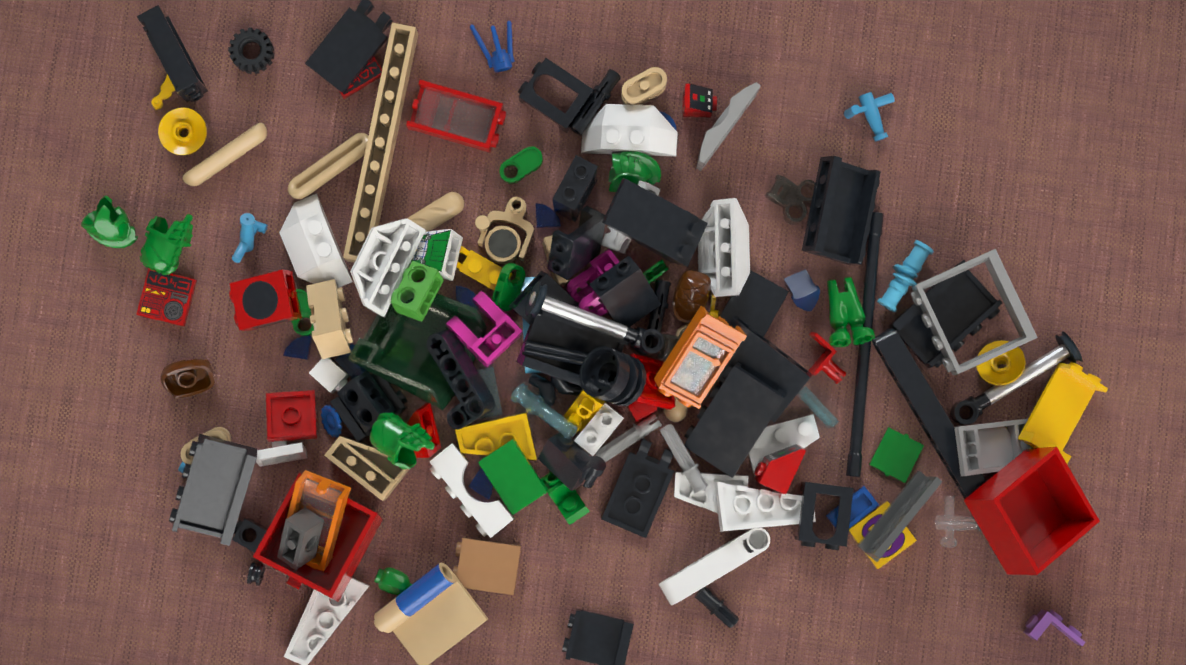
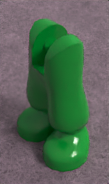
(844, 310)

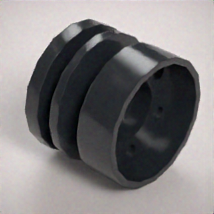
(612, 376)

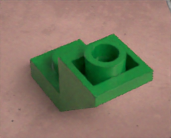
(566, 500)

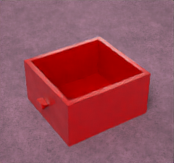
(1032, 511)
(353, 539)

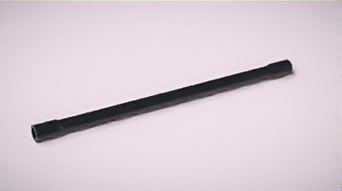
(854, 458)

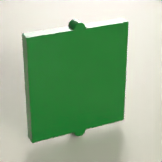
(896, 455)

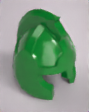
(633, 167)
(109, 225)

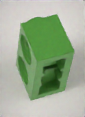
(422, 292)

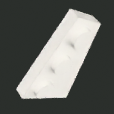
(780, 436)
(706, 497)

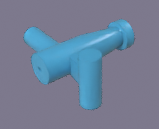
(871, 112)
(248, 229)

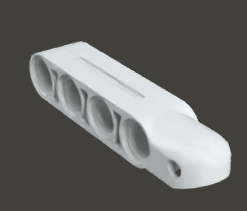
(715, 565)

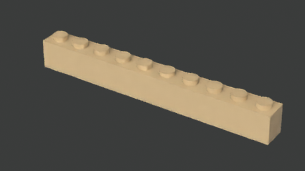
(381, 137)

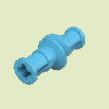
(905, 275)

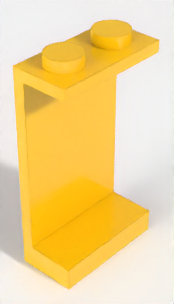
(1060, 407)

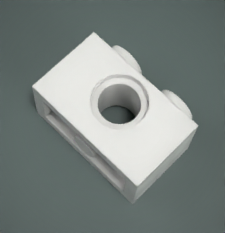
(598, 429)

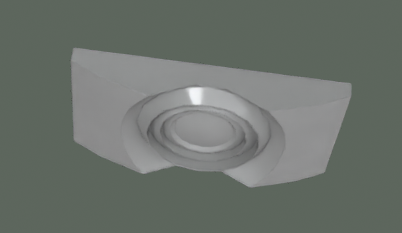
(725, 123)
(988, 446)

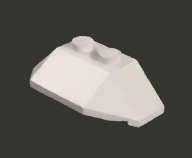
(630, 129)
(313, 244)
(725, 248)
(383, 262)

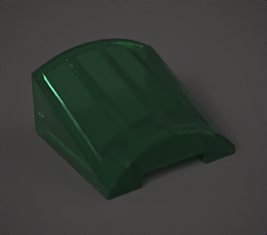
(399, 352)

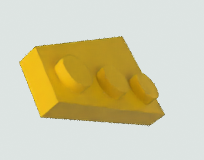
(490, 435)

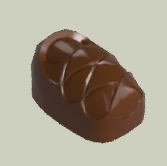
(690, 294)
(187, 377)

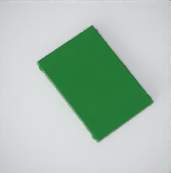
(513, 476)

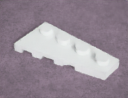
(755, 508)
(321, 620)

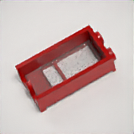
(456, 116)

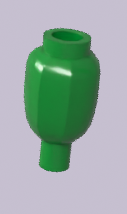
(392, 580)

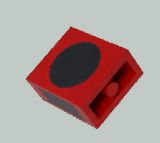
(265, 300)

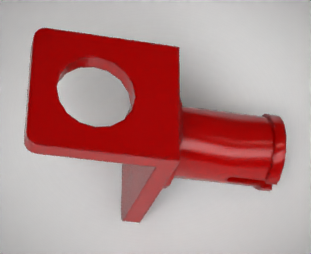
(824, 361)

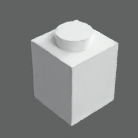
(329, 375)

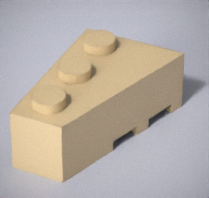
(329, 319)
(366, 466)

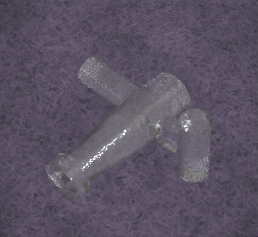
(953, 523)

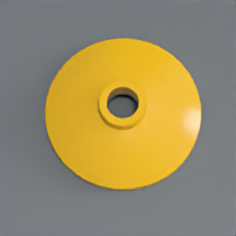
(174, 123)
(1013, 360)

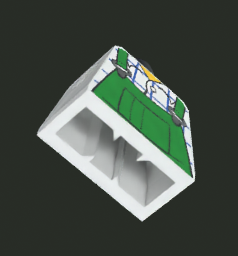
(440, 251)

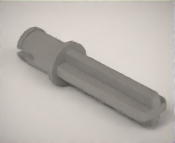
(628, 438)
(683, 458)

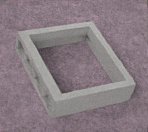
(1008, 296)

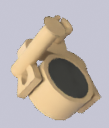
(503, 242)

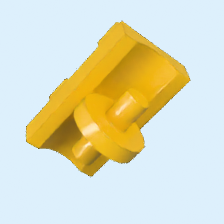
(583, 410)

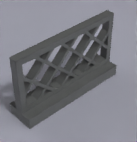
(898, 515)

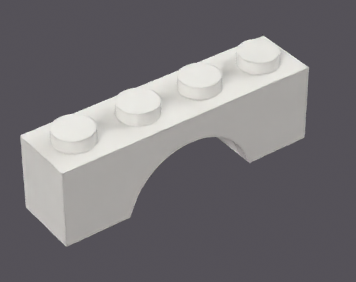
(451, 466)

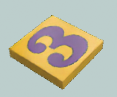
(862, 527)

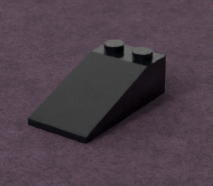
(654, 223)

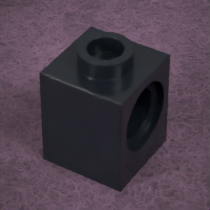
(240, 533)

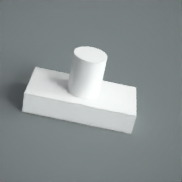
(281, 453)

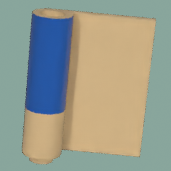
(431, 615)

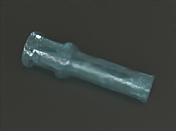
(535, 406)

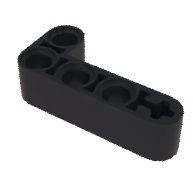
(438, 346)

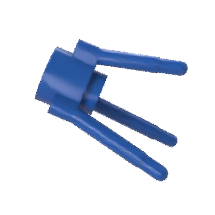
(501, 60)

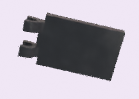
(349, 46)
(756, 303)
(639, 490)

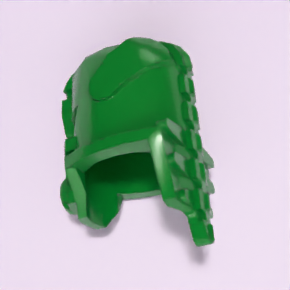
(165, 244)
(399, 439)

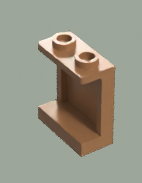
(487, 565)

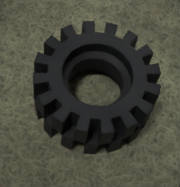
(244, 38)

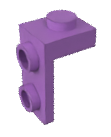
(1037, 625)

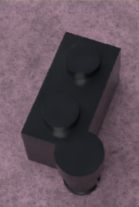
(571, 462)

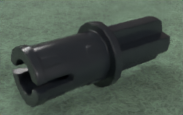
(716, 607)

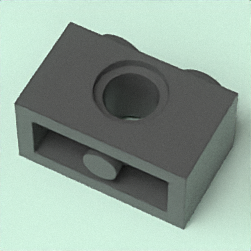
(300, 538)

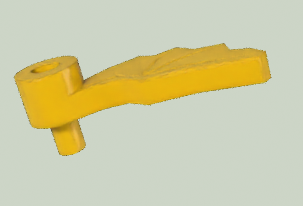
(166, 92)
(712, 312)

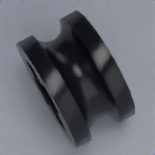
(256, 574)

